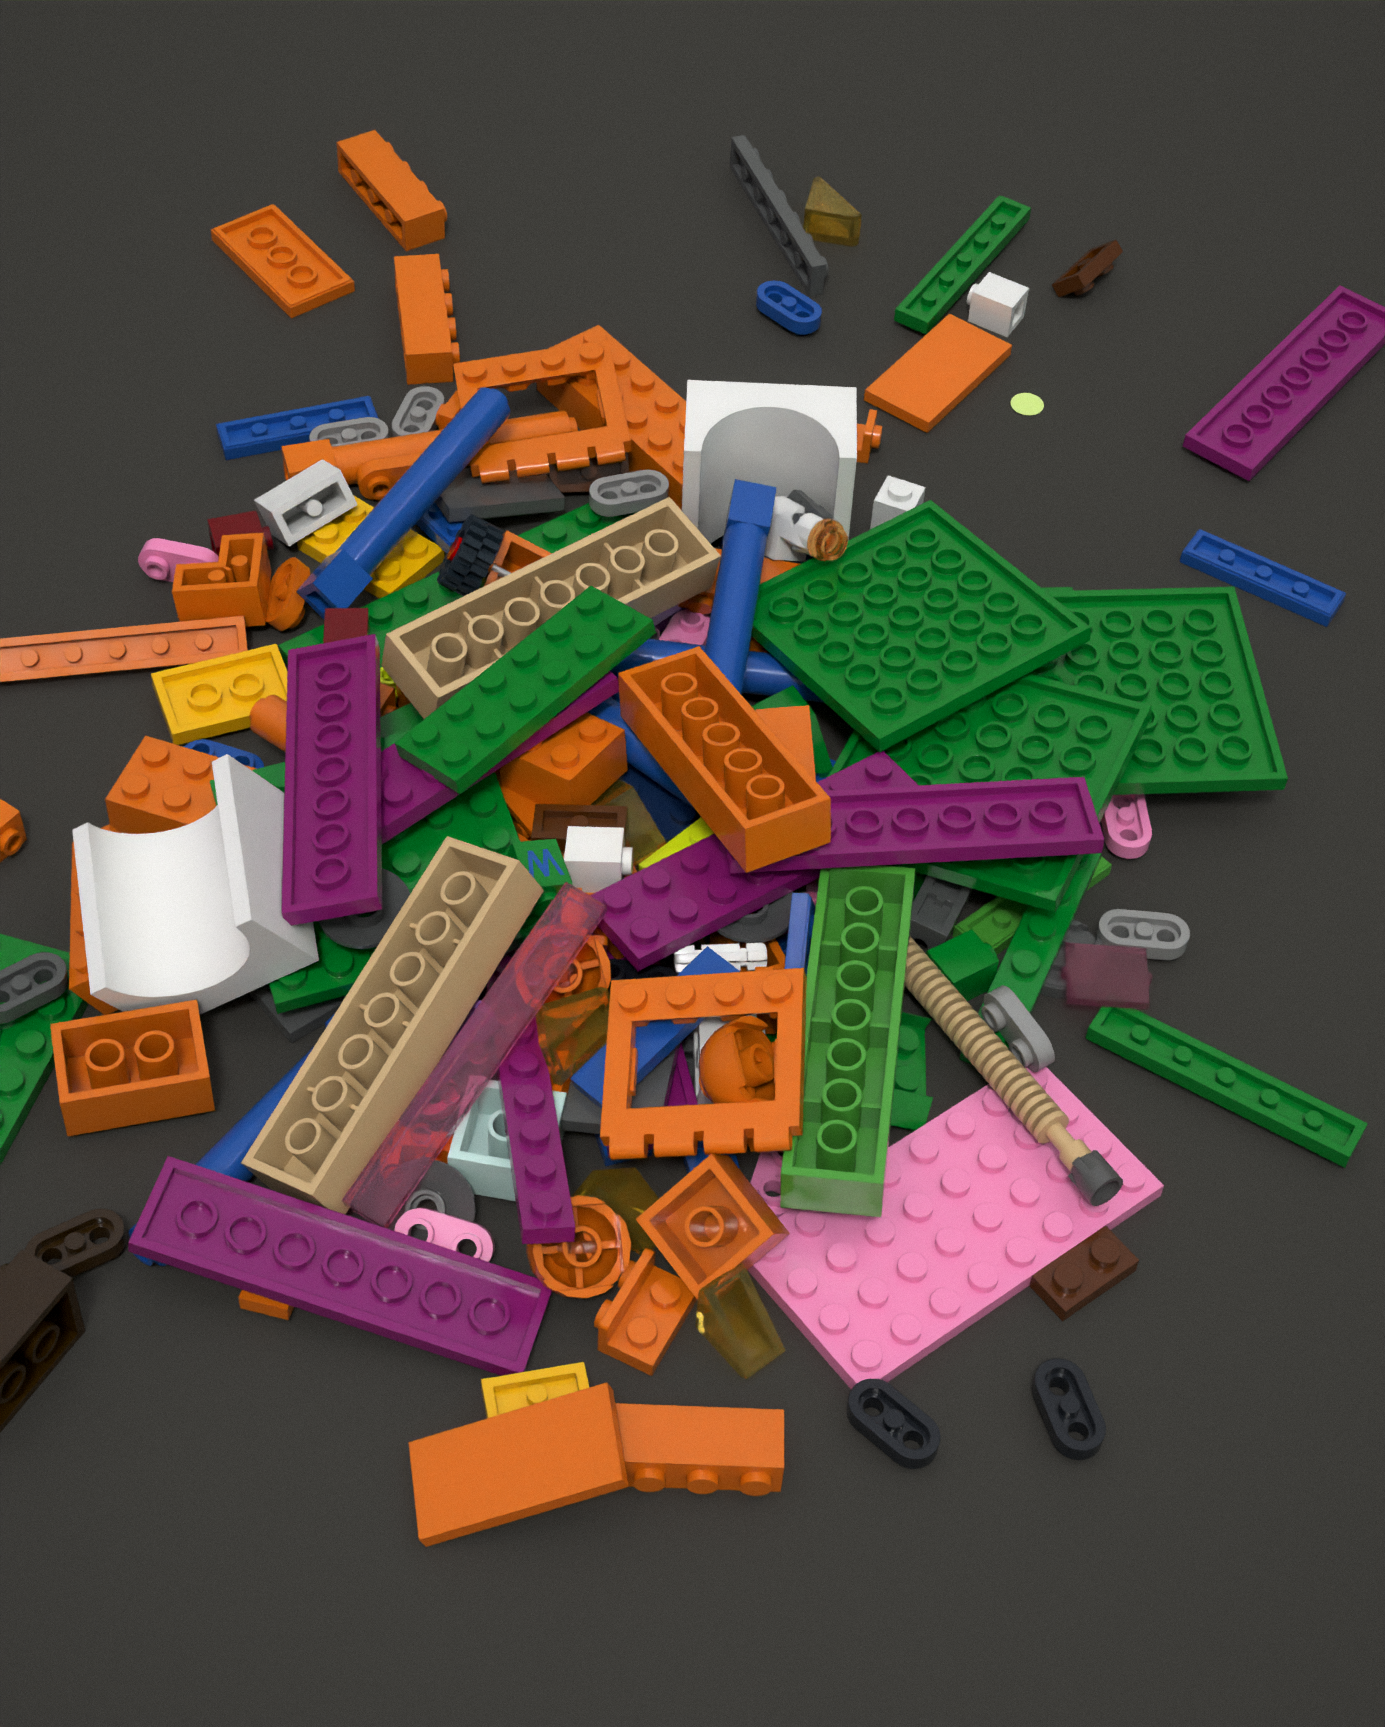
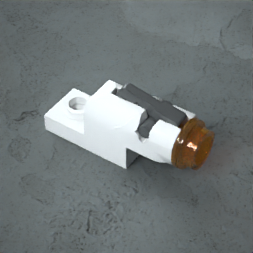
(802, 529)

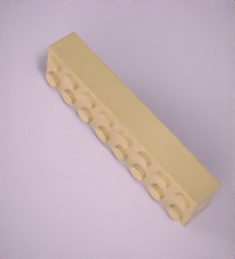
(641, 561)
(394, 1023)

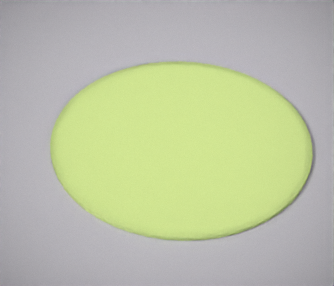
(1027, 404)

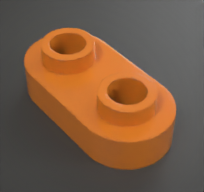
(381, 474)
(284, 603)

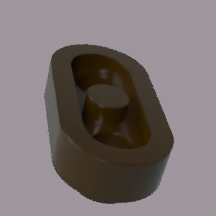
(74, 1241)

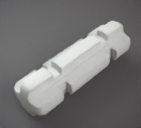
(752, 956)

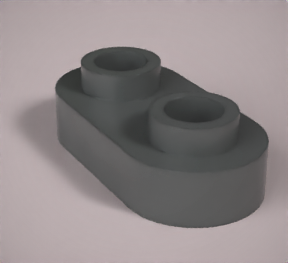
(21, 984)

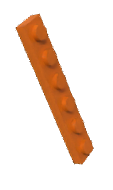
(120, 648)

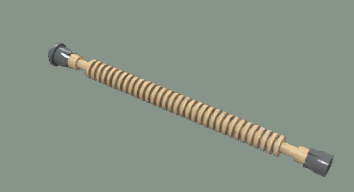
(1007, 1076)

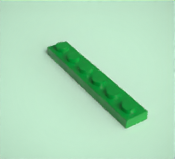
(962, 264)
(1039, 942)
(1228, 1082)

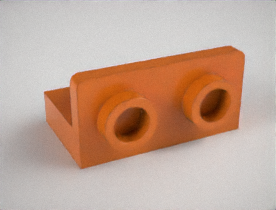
(643, 1314)

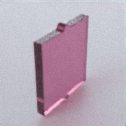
(1106, 976)

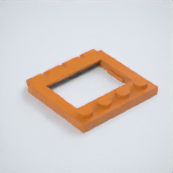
(567, 449)
(719, 1125)

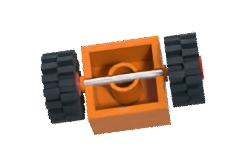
(484, 555)

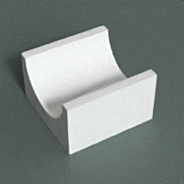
(771, 438)
(191, 904)

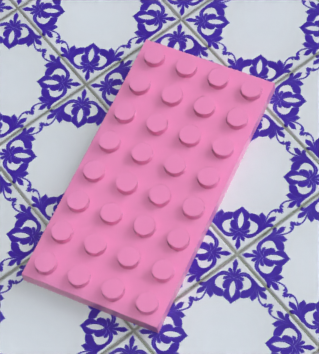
(959, 1233)

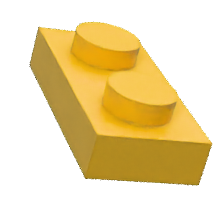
(527, 1388)

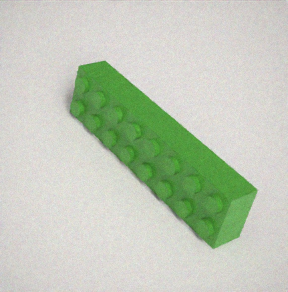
(851, 1040)

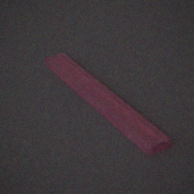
(474, 1056)

